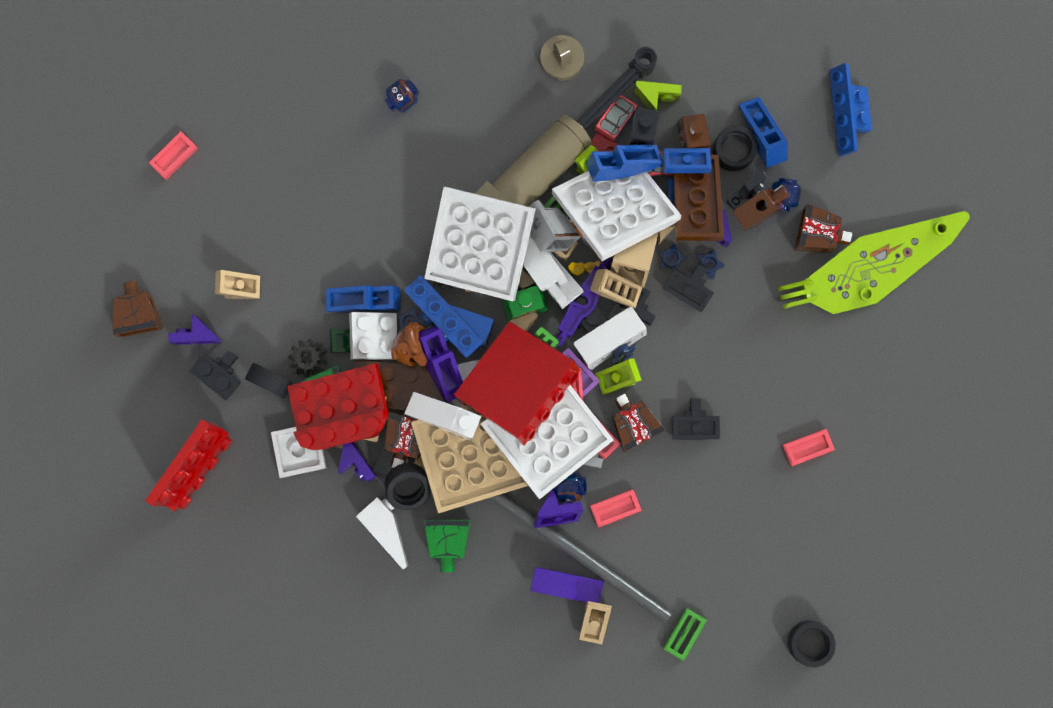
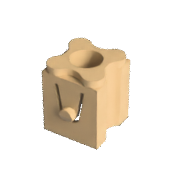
(635, 257)

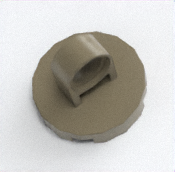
(562, 57)

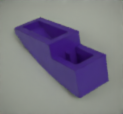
(440, 363)
(566, 585)

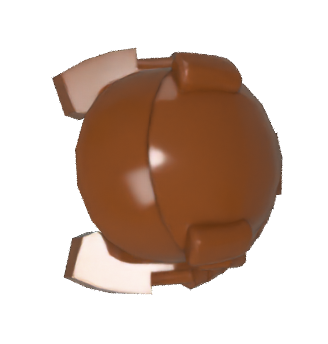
(407, 346)

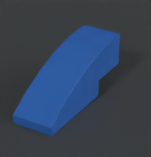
(623, 162)
(363, 299)

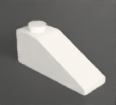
(443, 415)
(384, 527)

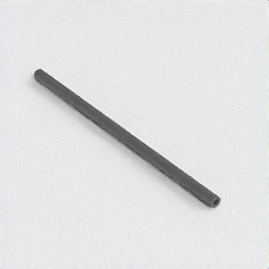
(584, 558)

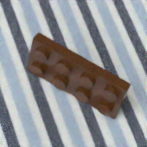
(700, 205)
(401, 381)

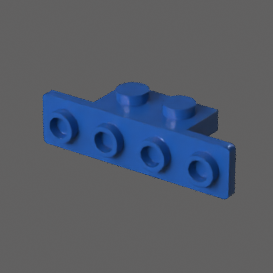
(850, 109)
(438, 312)

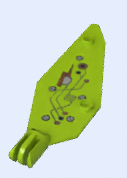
(875, 265)

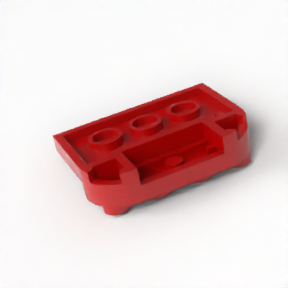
(339, 408)
(190, 466)

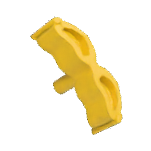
(578, 268)

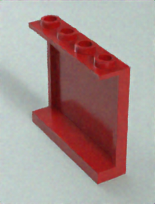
(518, 382)

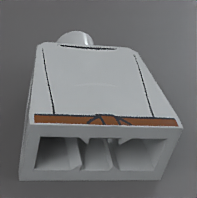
(552, 229)

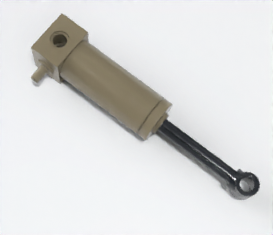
(560, 144)

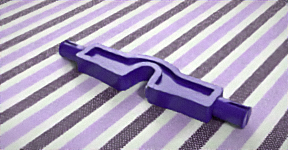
(576, 311)

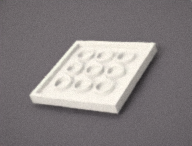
(615, 211)
(479, 243)
(558, 448)

